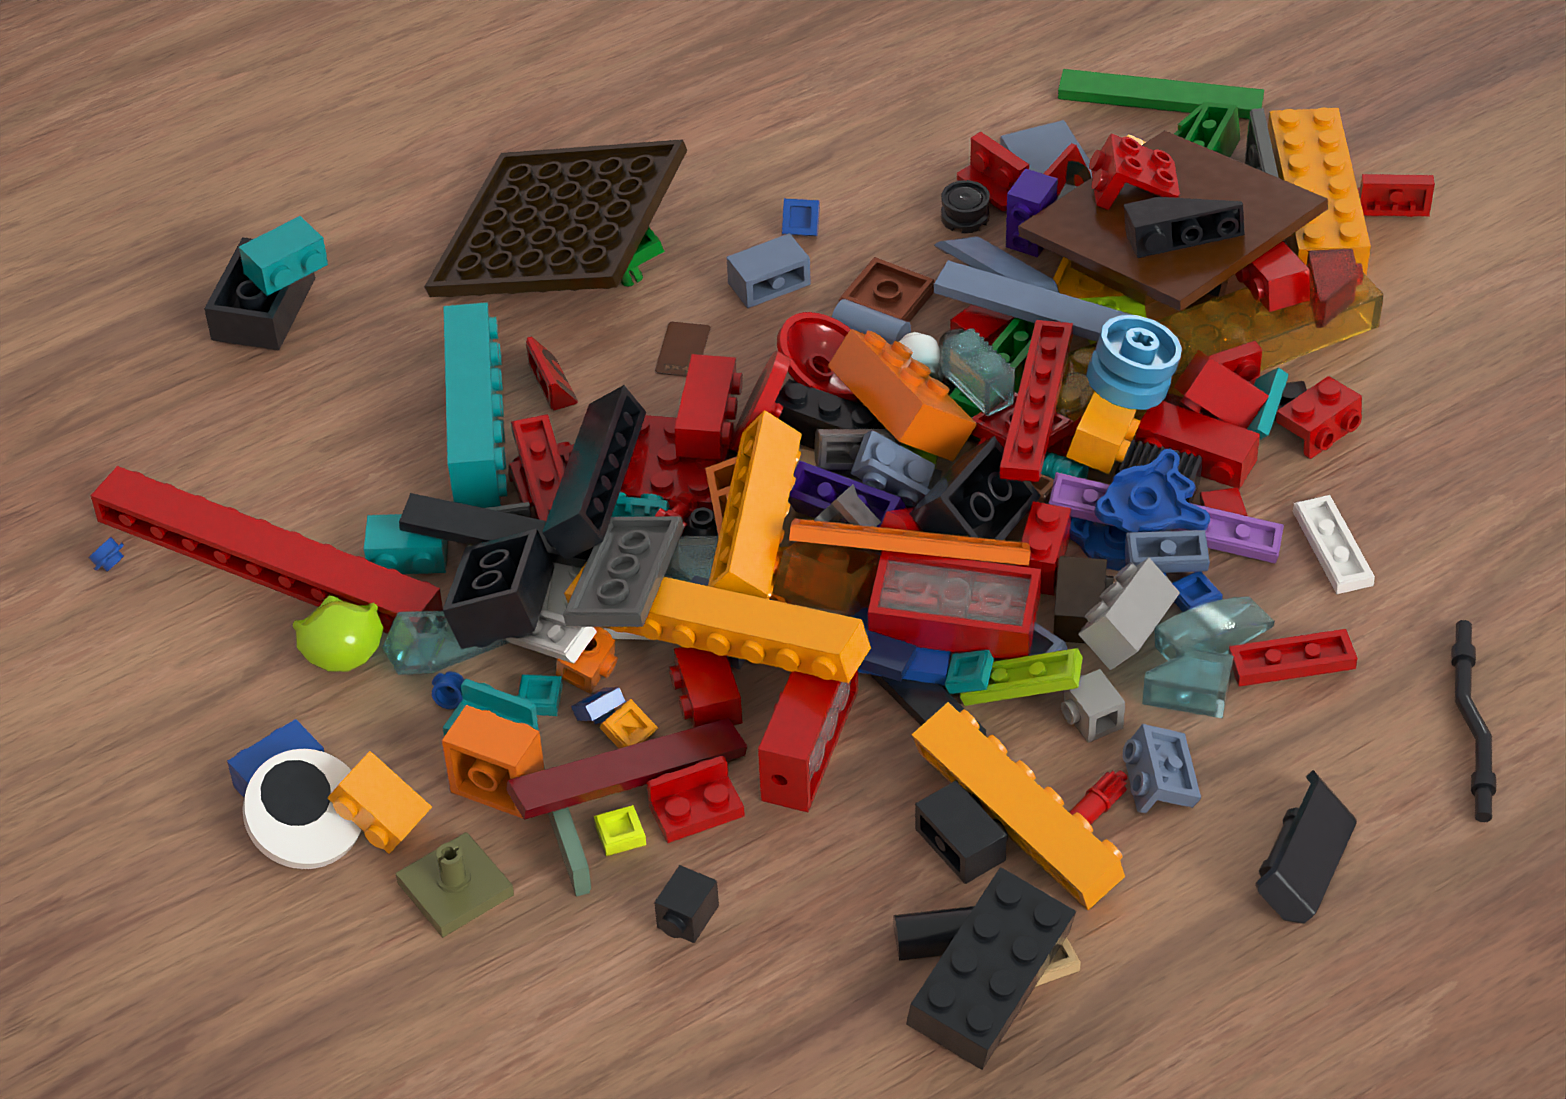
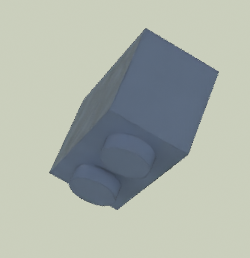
(768, 270)

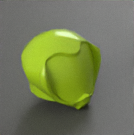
(339, 635)

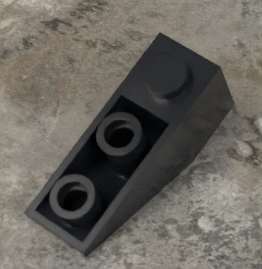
(1179, 223)

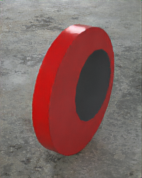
(763, 395)

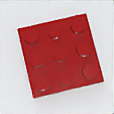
(659, 471)

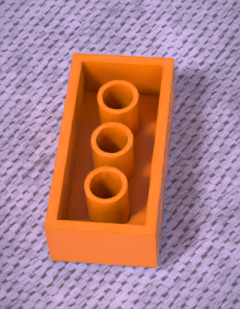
(902, 394)

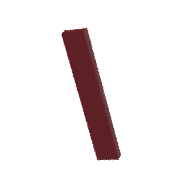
(623, 768)

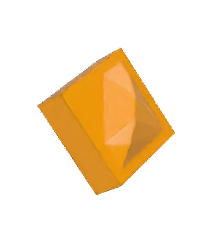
(628, 726)

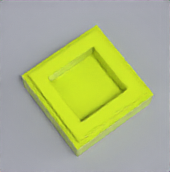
(620, 830)

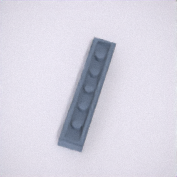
(1021, 299)

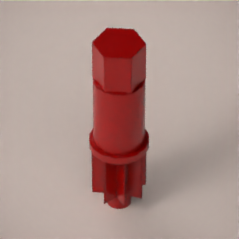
(1101, 796)

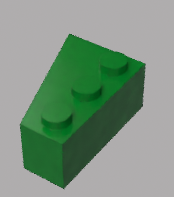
(1212, 127)

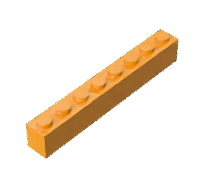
(753, 629)

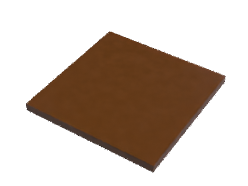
(1182, 276)

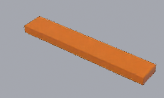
(910, 541)

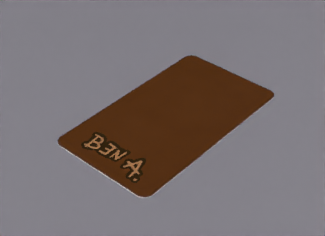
(678, 346)

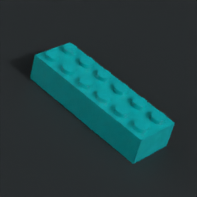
(474, 406)

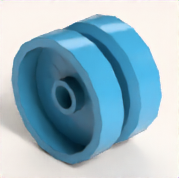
(1134, 362)

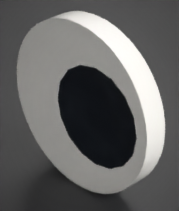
(290, 811)

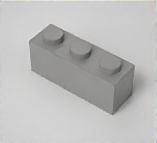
(1128, 612)

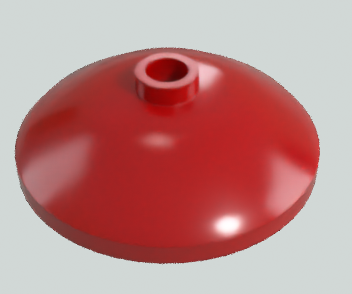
(811, 343)

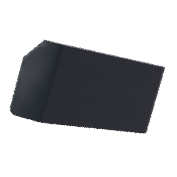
(1306, 853)

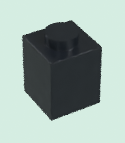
(686, 904)

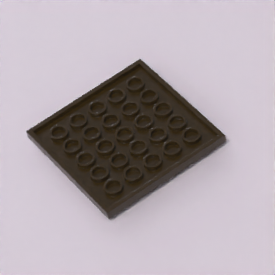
(557, 219)

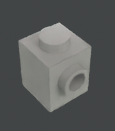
(1094, 706)

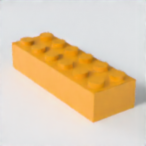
(1315, 156)

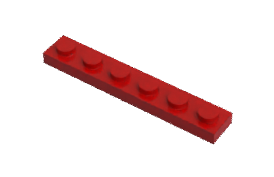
(1036, 401)

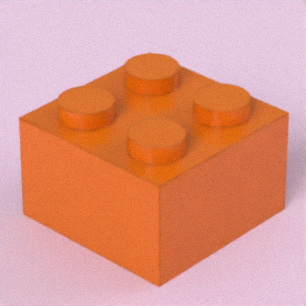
(486, 753)

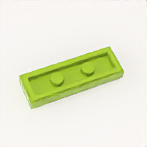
(1029, 676)

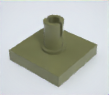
(454, 884)

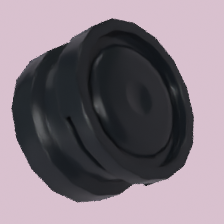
(965, 206)

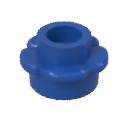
(107, 555)
(447, 689)

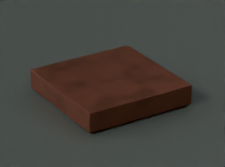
(890, 289)

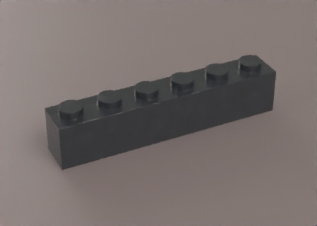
(594, 473)

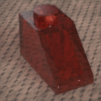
(1332, 282)

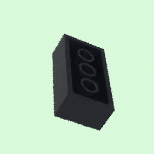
(990, 968)

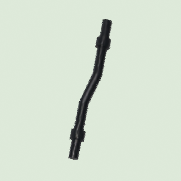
(1483, 779)

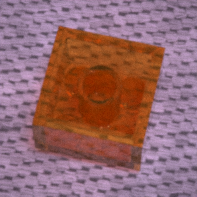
(827, 577)

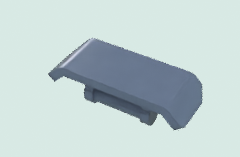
(989, 258)

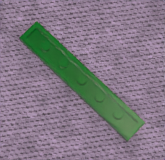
(1154, 92)

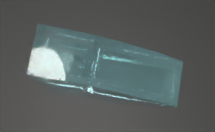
(1212, 627)

